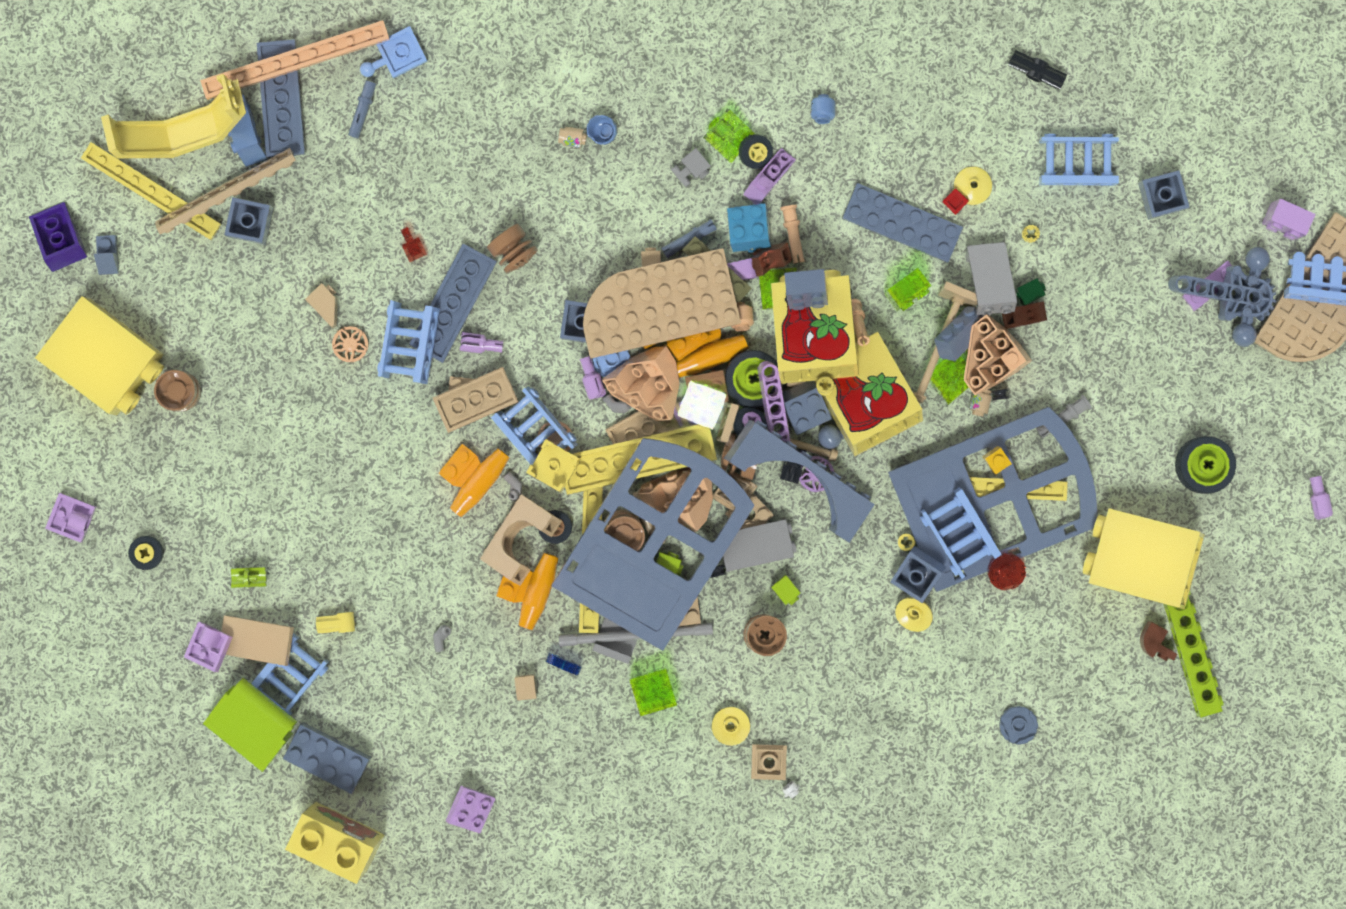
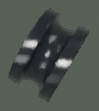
(1000, 394)
(718, 571)

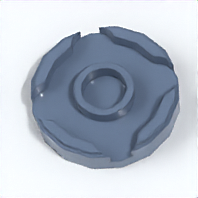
(1014, 729)

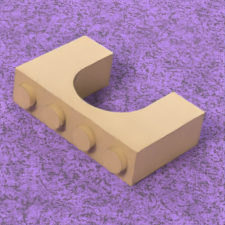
(499, 551)

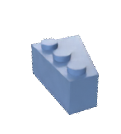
(246, 139)

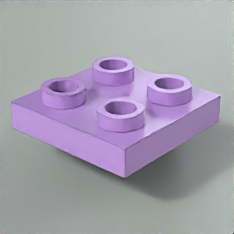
(70, 517)
(208, 647)
(470, 809)

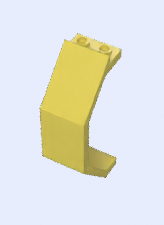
(180, 133)

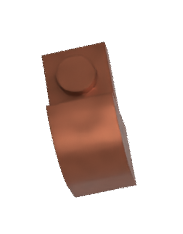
(770, 258)
(1025, 315)
(1151, 641)

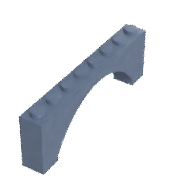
(758, 446)

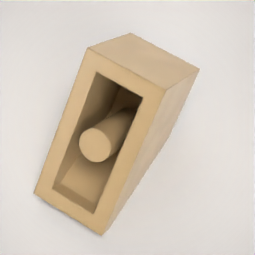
(325, 303)

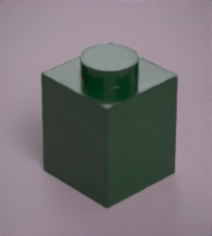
(1030, 291)

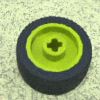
(738, 378)
(1219, 460)

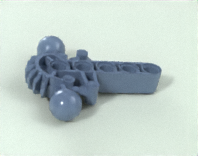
(1256, 260)

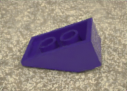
(57, 237)

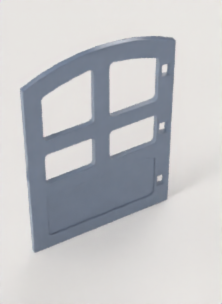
(932, 479)
(628, 582)

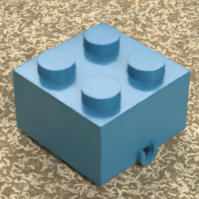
(749, 228)

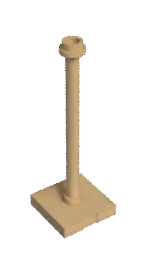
(958, 296)
(726, 427)

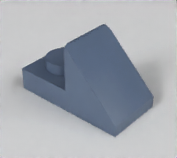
(107, 255)

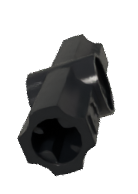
(1037, 70)

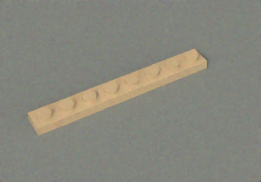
(230, 188)

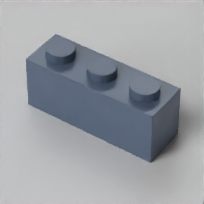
(955, 337)

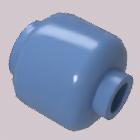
(823, 109)

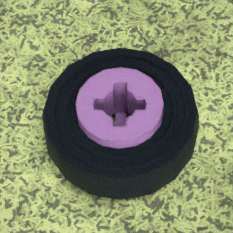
(746, 414)

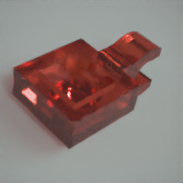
(413, 248)

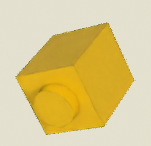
(996, 460)

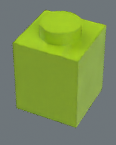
(786, 590)

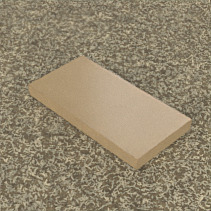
(475, 399)
(640, 425)
(258, 640)

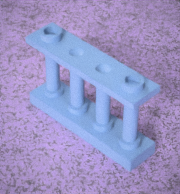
(1069, 176)
(426, 344)
(515, 434)
(969, 516)
(268, 675)

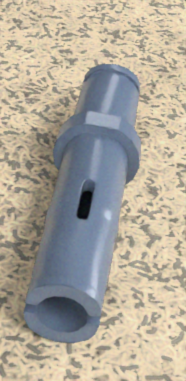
(362, 109)
(681, 242)

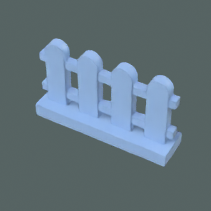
(1315, 292)

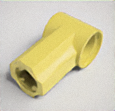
(336, 623)

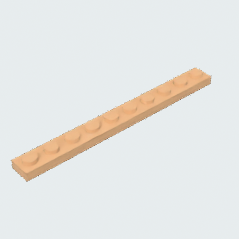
(300, 58)

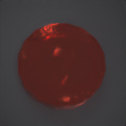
(1006, 571)

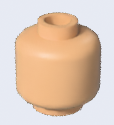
(746, 317)

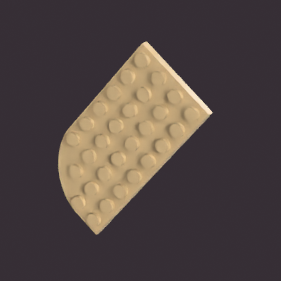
(660, 304)
(1307, 328)

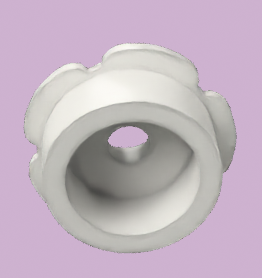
(791, 789)

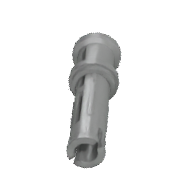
(1071, 411)

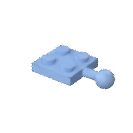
(399, 54)

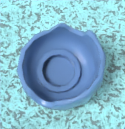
(602, 129)

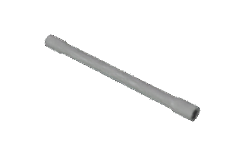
(574, 639)

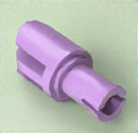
(478, 343)
(592, 380)
(1320, 500)

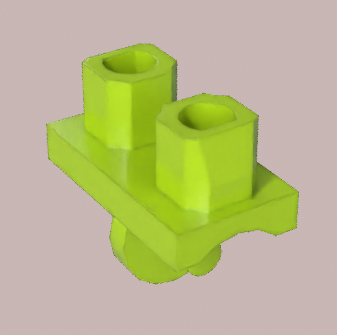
(248, 577)

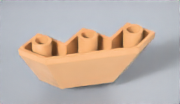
(992, 355)
(647, 383)
(662, 490)

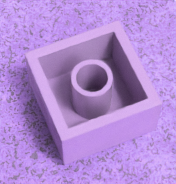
(1288, 219)

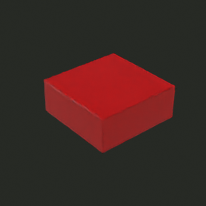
(955, 201)

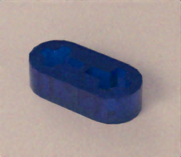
(563, 664)

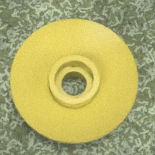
(978, 175)
(909, 618)
(730, 736)

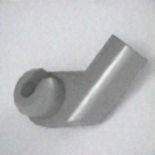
(616, 406)
(515, 486)
(439, 636)

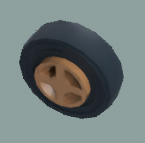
(562, 532)

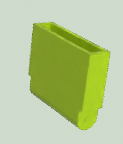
(251, 724)

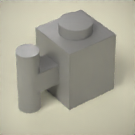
(695, 165)

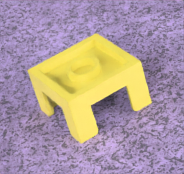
(553, 466)

